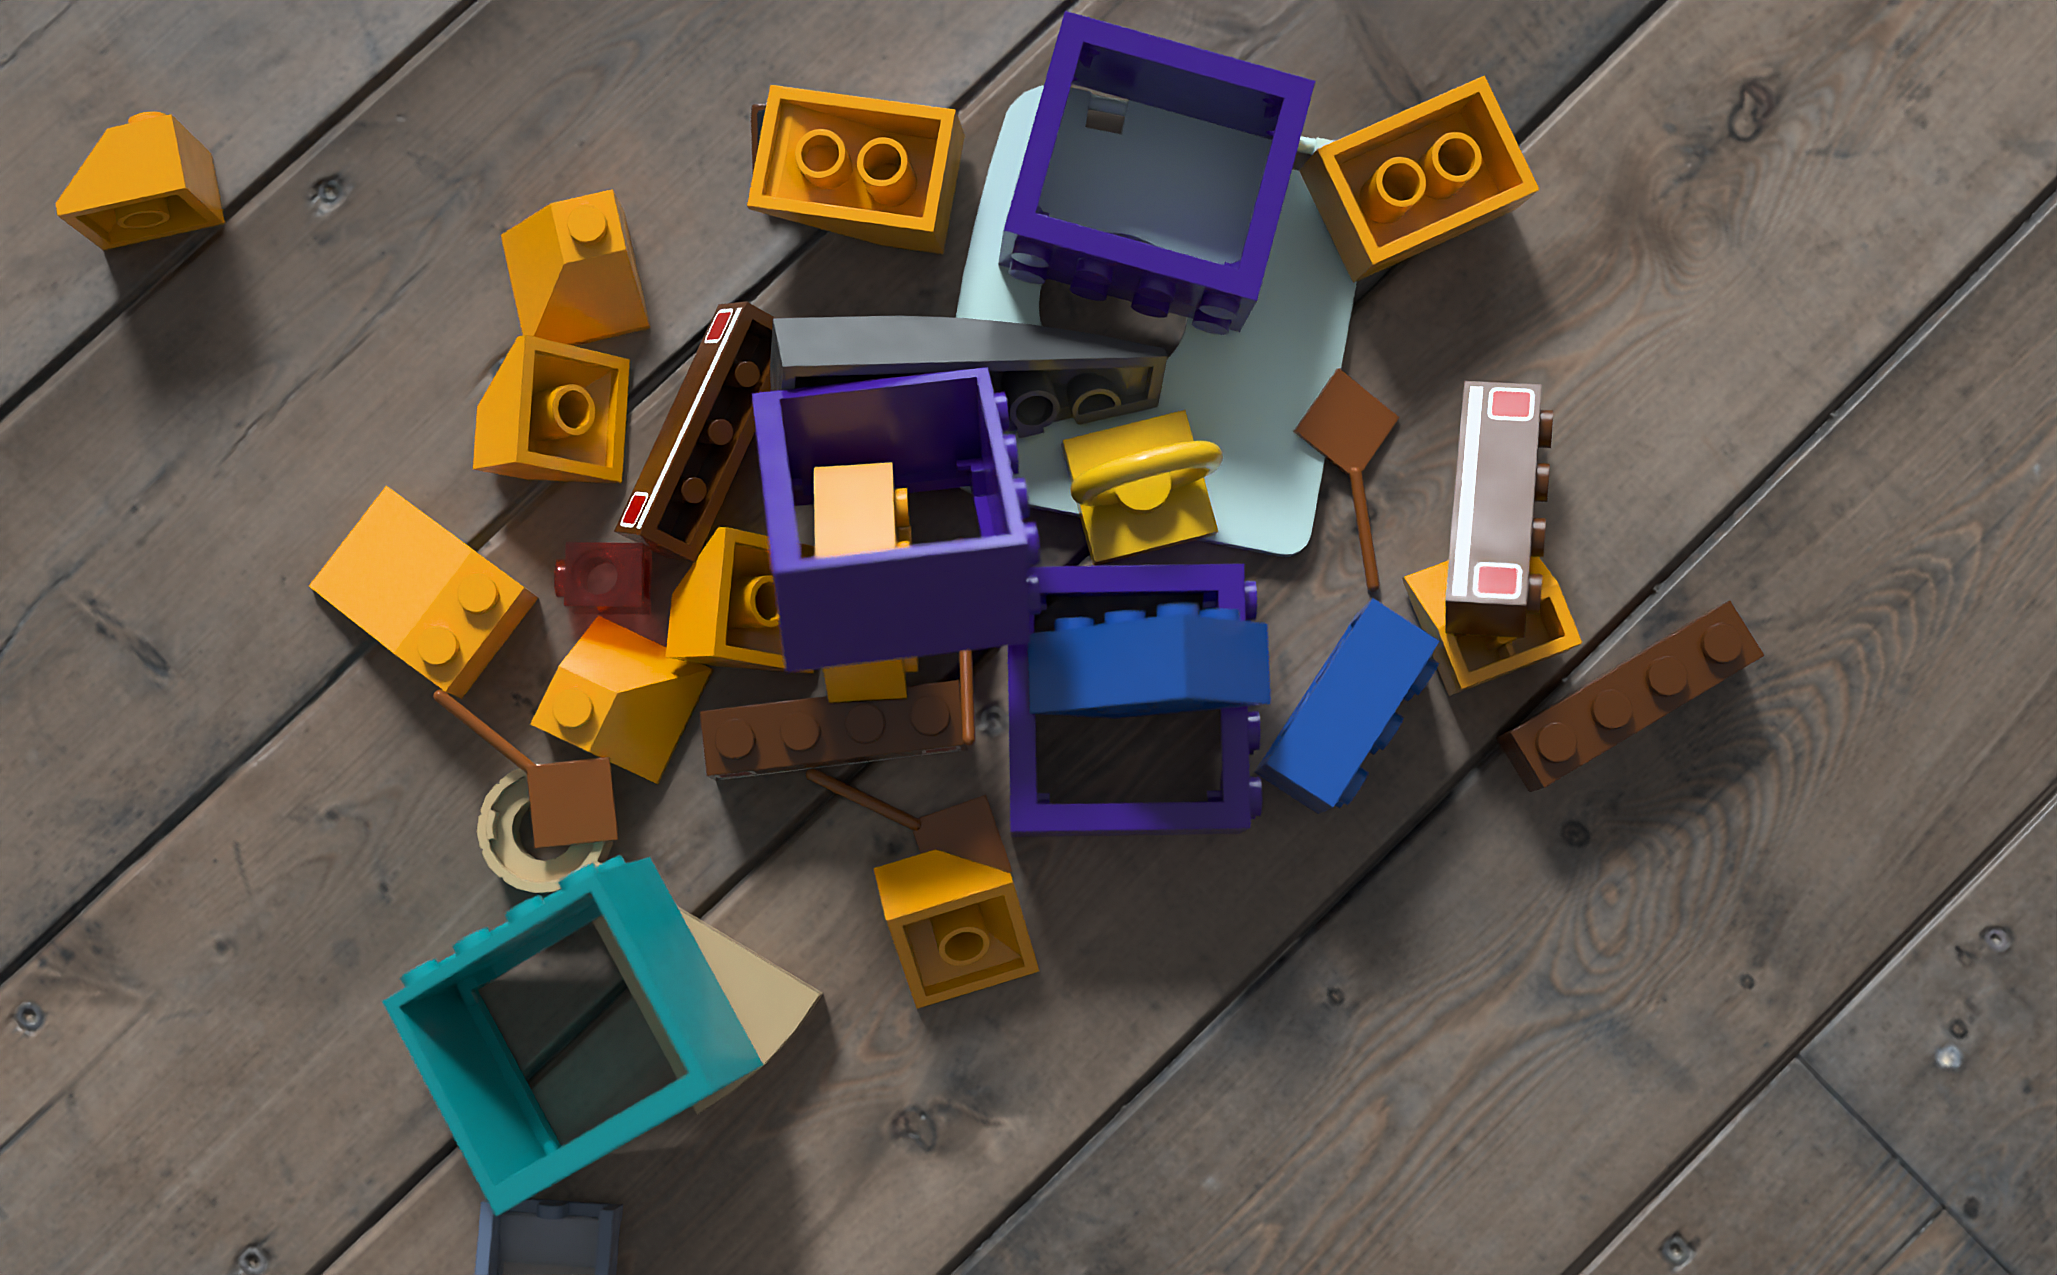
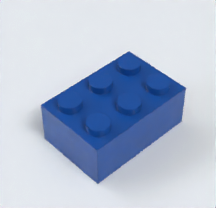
(1149, 664)
(1350, 709)

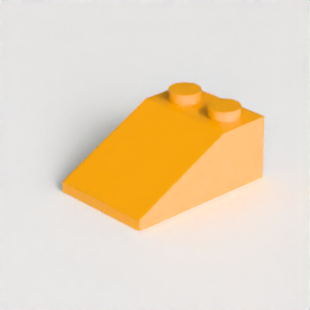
(858, 166)
(423, 593)

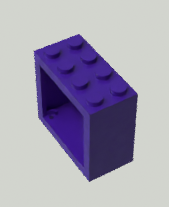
(1177, 81)
(908, 599)
(1239, 794)

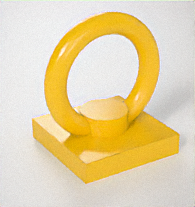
(1141, 486)

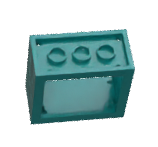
(478, 1077)

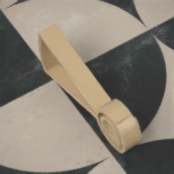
(763, 995)

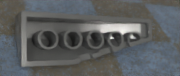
(1040, 368)

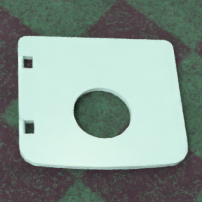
(1194, 194)

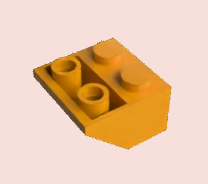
(1476, 659)

